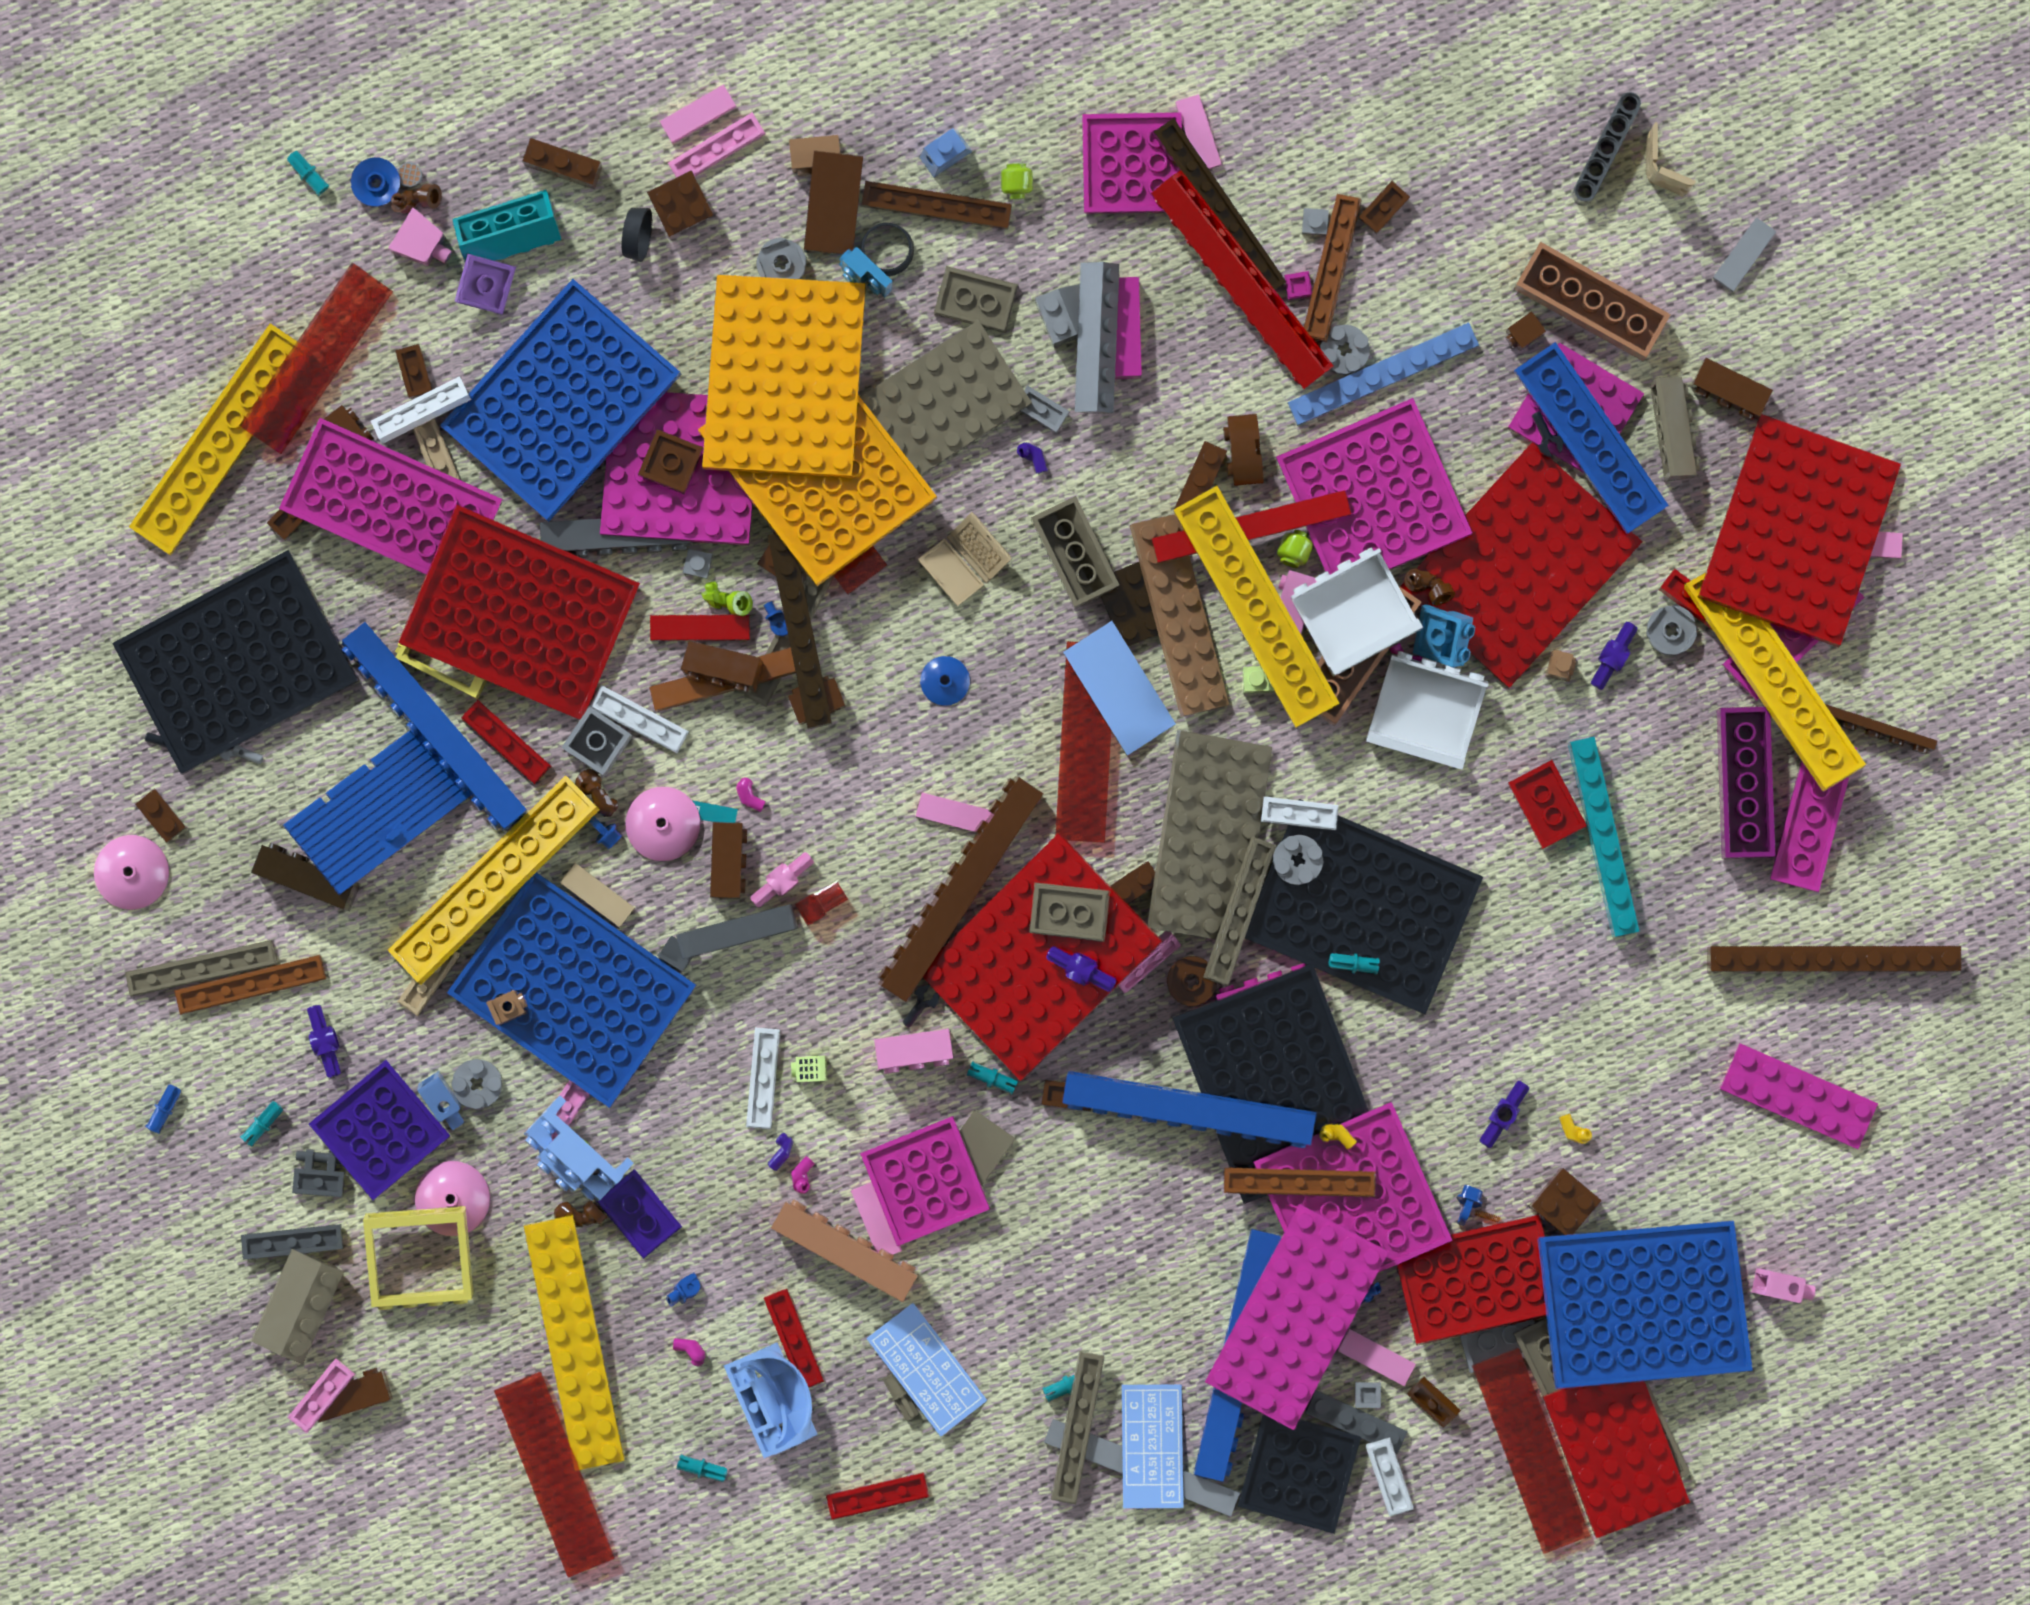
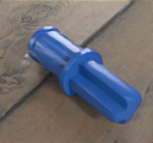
(163, 1108)

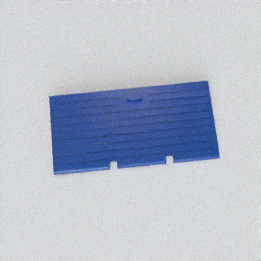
(375, 812)

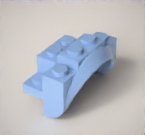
(571, 1157)
(773, 1399)

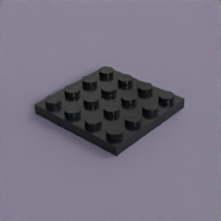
(1299, 1473)

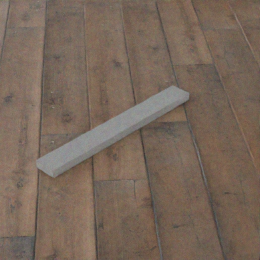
(1110, 1455)

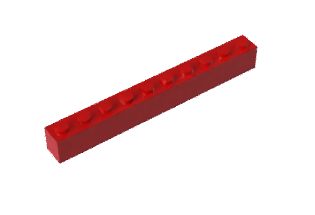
(1242, 279)

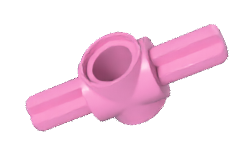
(782, 879)

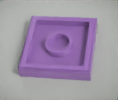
(485, 284)

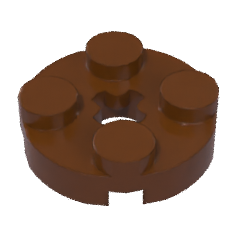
(1179, 989)

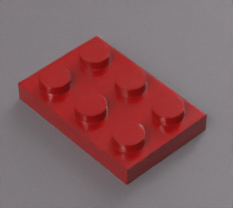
(1547, 804)

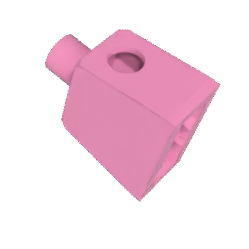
(420, 240)
(1782, 1286)

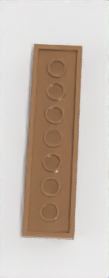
(1180, 621)

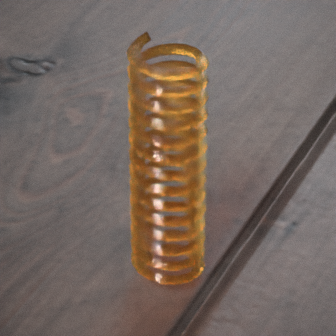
(1487, 1217)

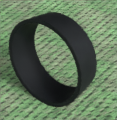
(637, 233)
(897, 270)

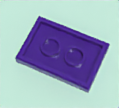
(639, 1213)

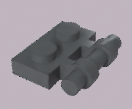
(318, 1182)

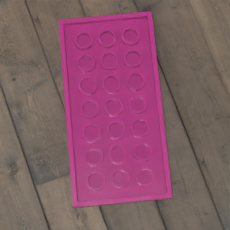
(378, 496)
(1296, 1316)

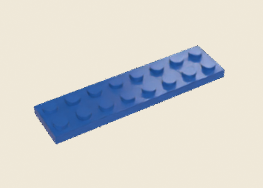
(1591, 438)

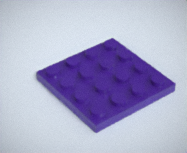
(379, 1130)

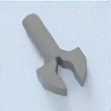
(243, 753)

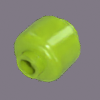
(1016, 180)
(1294, 548)

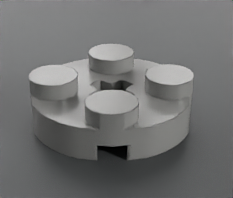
(787, 250)
(1357, 343)
(1685, 627)
(1285, 866)
(491, 1084)

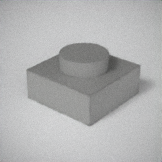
(1315, 221)
(697, 563)
(1367, 1395)

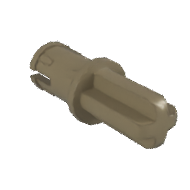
(900, 1397)

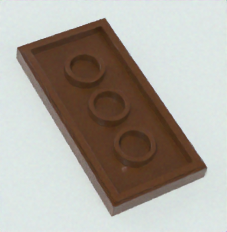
(833, 202)

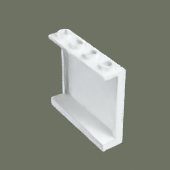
(1355, 611)
(1427, 710)

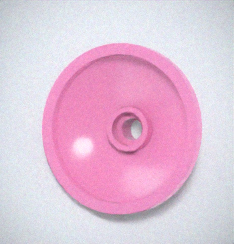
(680, 829)
(148, 876)
(461, 1181)

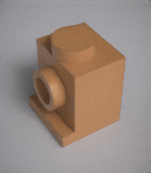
(1561, 665)
(499, 1014)

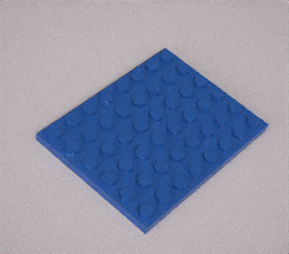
(561, 399)
(587, 987)
(1644, 1304)

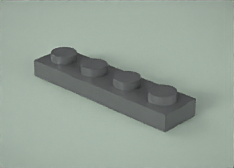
(282, 1242)
(1354, 1420)

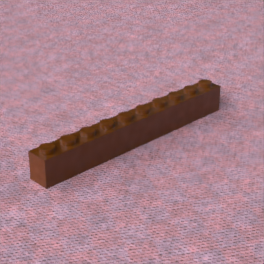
(960, 888)
(1834, 959)

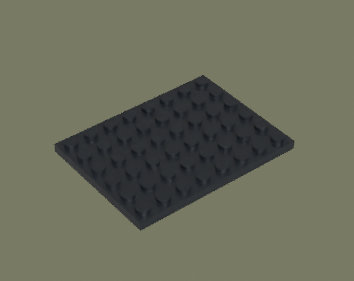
(235, 662)
(1369, 902)
(1272, 1049)

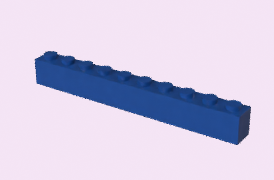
(434, 727)
(1189, 1108)
(1224, 1410)

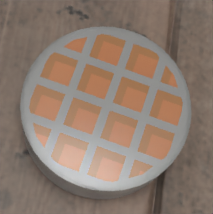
(410, 175)

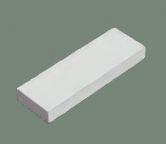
(1299, 813)
(1389, 1477)

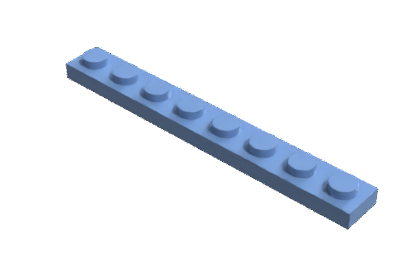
(1383, 374)

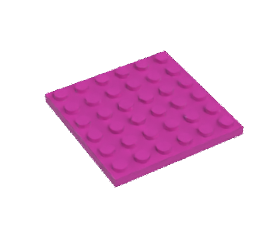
(1392, 487)
(713, 504)
(1400, 1215)

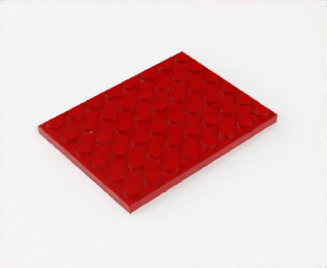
(1799, 530)
(1529, 564)
(518, 612)
(1000, 972)

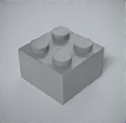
(597, 741)

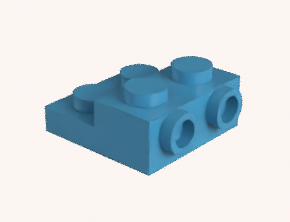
(860, 268)
(1444, 636)

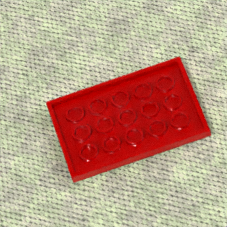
(1475, 1281)
(1616, 1453)

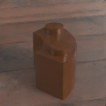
(1244, 449)

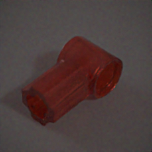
(817, 905)

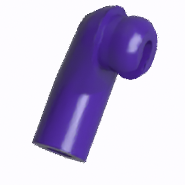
(1033, 454)
(783, 1153)

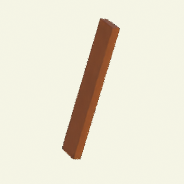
(1332, 266)
(686, 691)
(250, 984)
(1299, 1182)

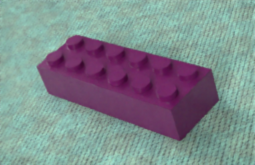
(1745, 783)

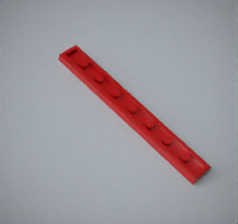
(1264, 523)

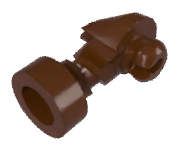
(428, 195)
(1421, 580)
(590, 783)
(590, 1215)

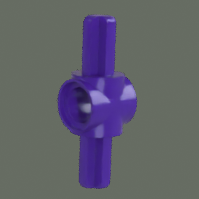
(1614, 655)
(1081, 969)
(323, 1041)
(1496, 1125)

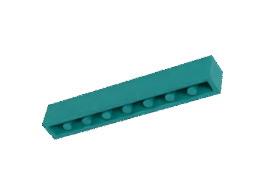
(1603, 837)

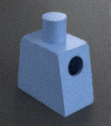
(944, 152)
(435, 1090)

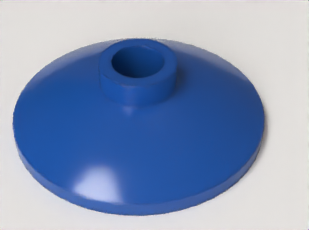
(366, 173)
(949, 693)

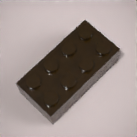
(300, 876)

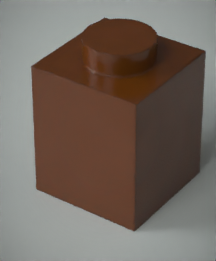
(1524, 332)

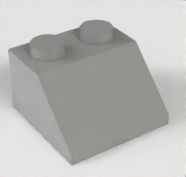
(1060, 314)

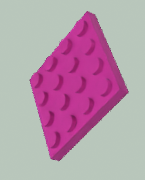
(1124, 162)
(1612, 394)
(925, 1181)

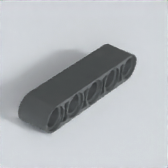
(1609, 137)
(737, 931)

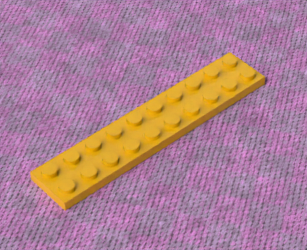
(211, 448)
(1256, 606)
(1783, 690)
(493, 880)
(574, 1342)

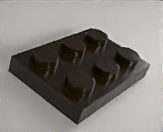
(1130, 606)

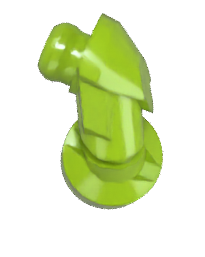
(737, 602)

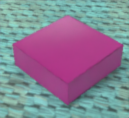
(1298, 285)

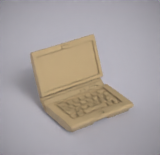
(1663, 177)
(977, 548)

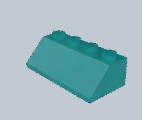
(508, 228)

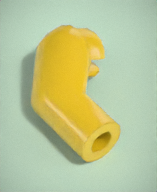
(1337, 1132)
(1574, 1132)

